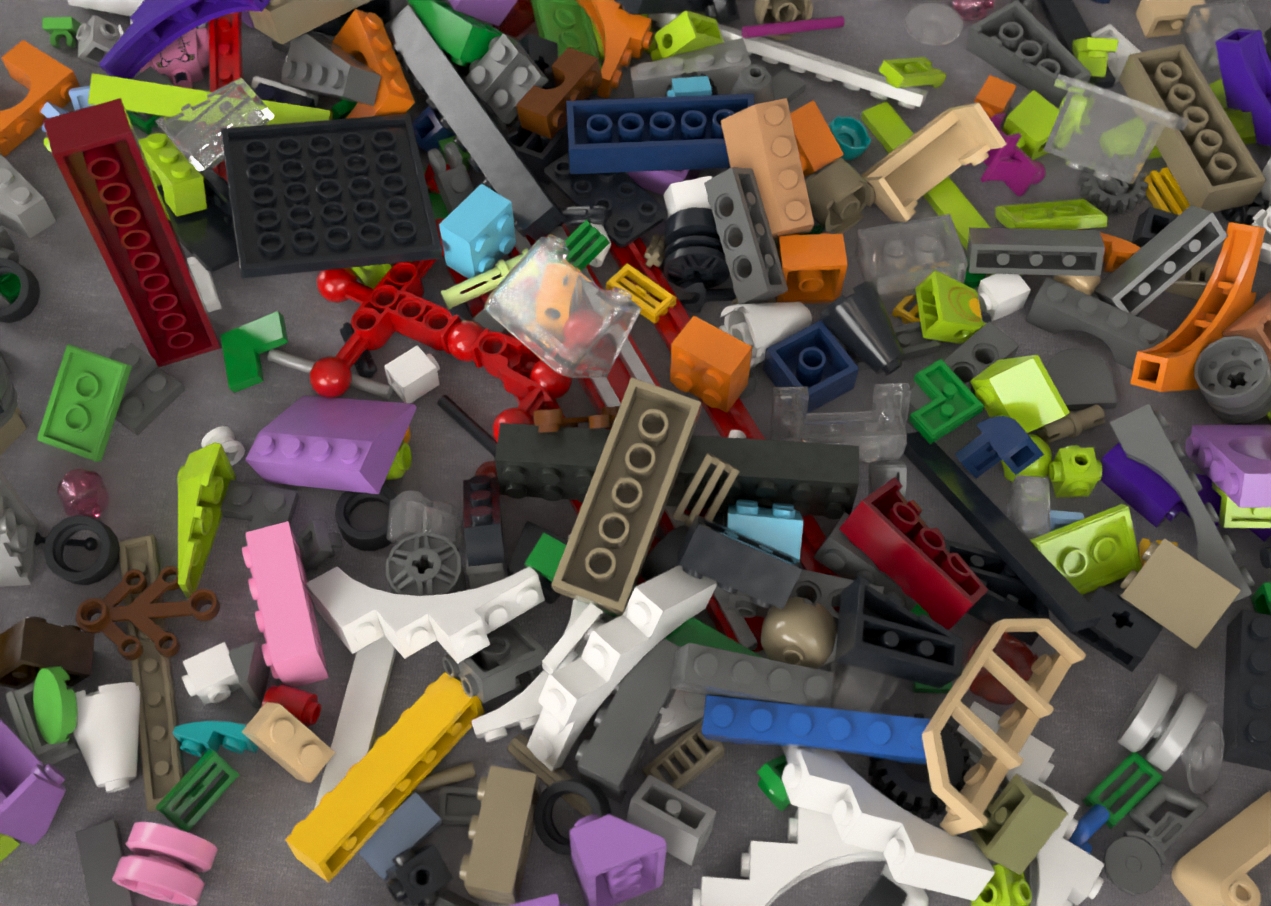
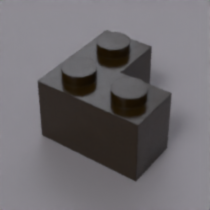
(40, 645)

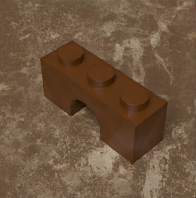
(575, 79)

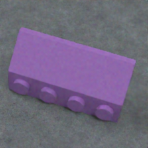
(615, 860)

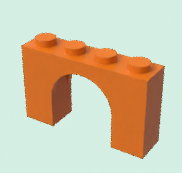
(368, 42)
(46, 82)

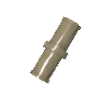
(1072, 424)

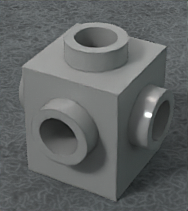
(96, 39)

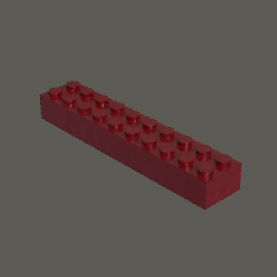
(132, 229)

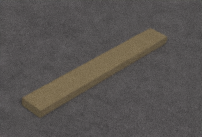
(153, 674)

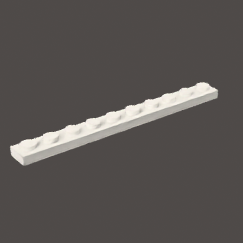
(823, 67)

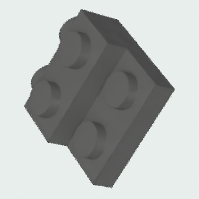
(504, 76)
(146, 391)
(495, 666)

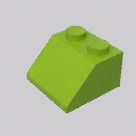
(1020, 391)

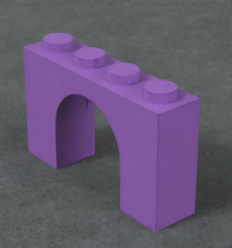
(1235, 460)

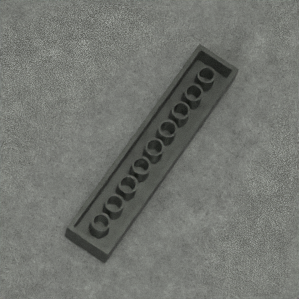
(562, 463)

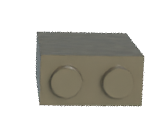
(1179, 592)

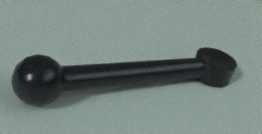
(89, 543)

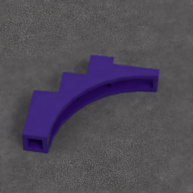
(159, 24)
(1247, 78)
(1151, 493)

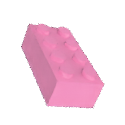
(284, 605)

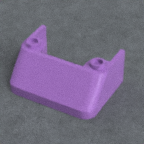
(27, 789)

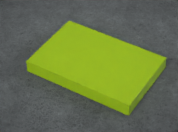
(1060, 215)
(1093, 549)

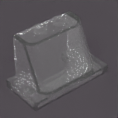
(1106, 130)
(877, 432)

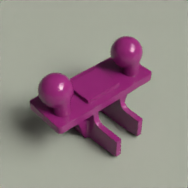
(1011, 163)

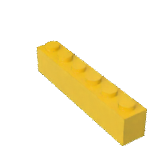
(384, 777)

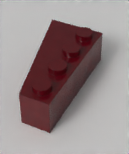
(913, 554)

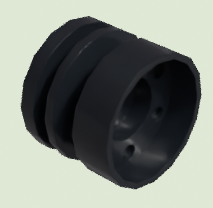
(694, 248)

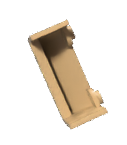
(929, 156)
(1218, 866)

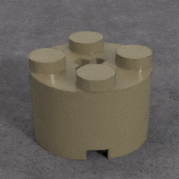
(838, 196)

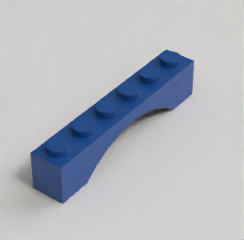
(814, 727)

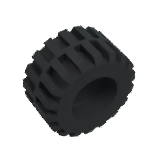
(916, 795)

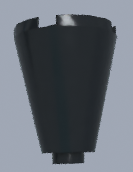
(865, 328)

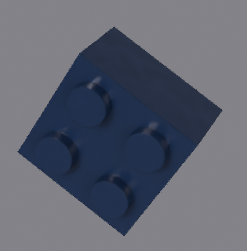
(814, 361)

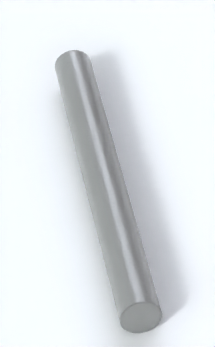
(305, 366)

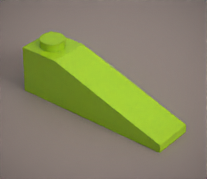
(200, 497)

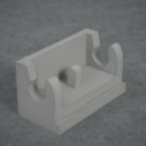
(22, 710)

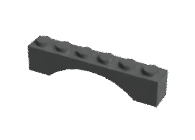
(1145, 442)

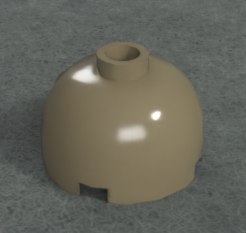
(782, 11)
(799, 633)

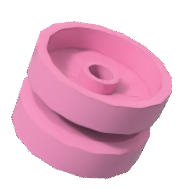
(165, 863)

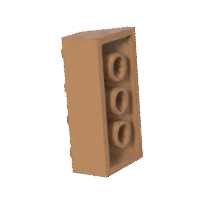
(766, 141)

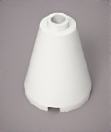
(764, 324)
(109, 733)

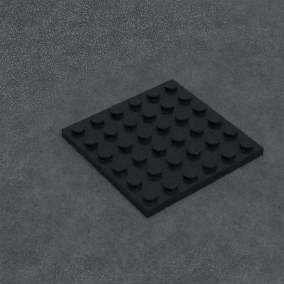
(328, 195)

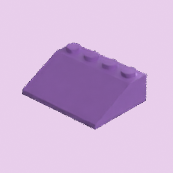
(331, 443)

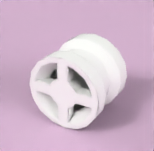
(225, 436)

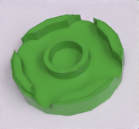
(54, 705)

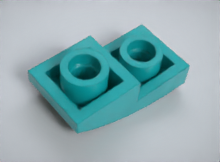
(207, 735)

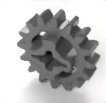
(1114, 193)

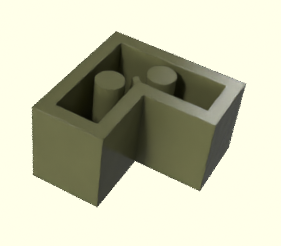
(1018, 824)

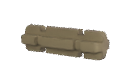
(655, 250)

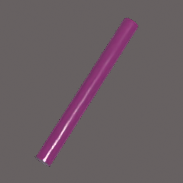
(793, 27)

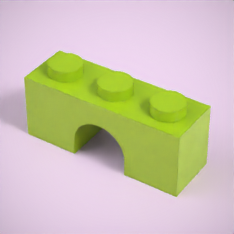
(179, 178)

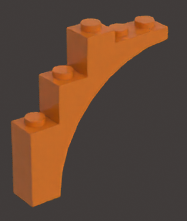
(621, 37)
(1224, 299)

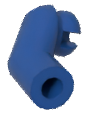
(1088, 825)

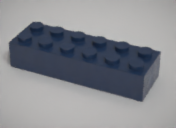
(650, 133)

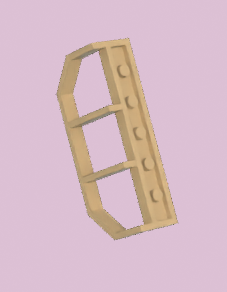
(1016, 724)

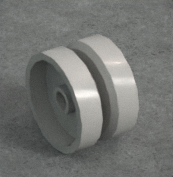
(1169, 726)

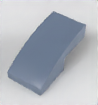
(402, 830)

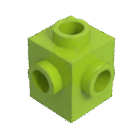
(1074, 471)
(1004, 889)

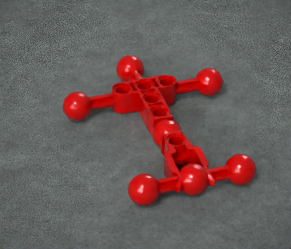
(399, 307)

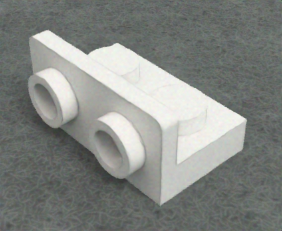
(574, 641)

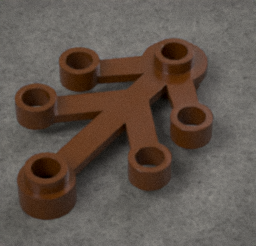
(553, 419)
(142, 611)

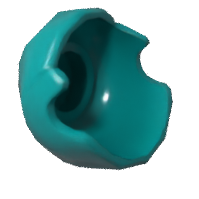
(850, 136)

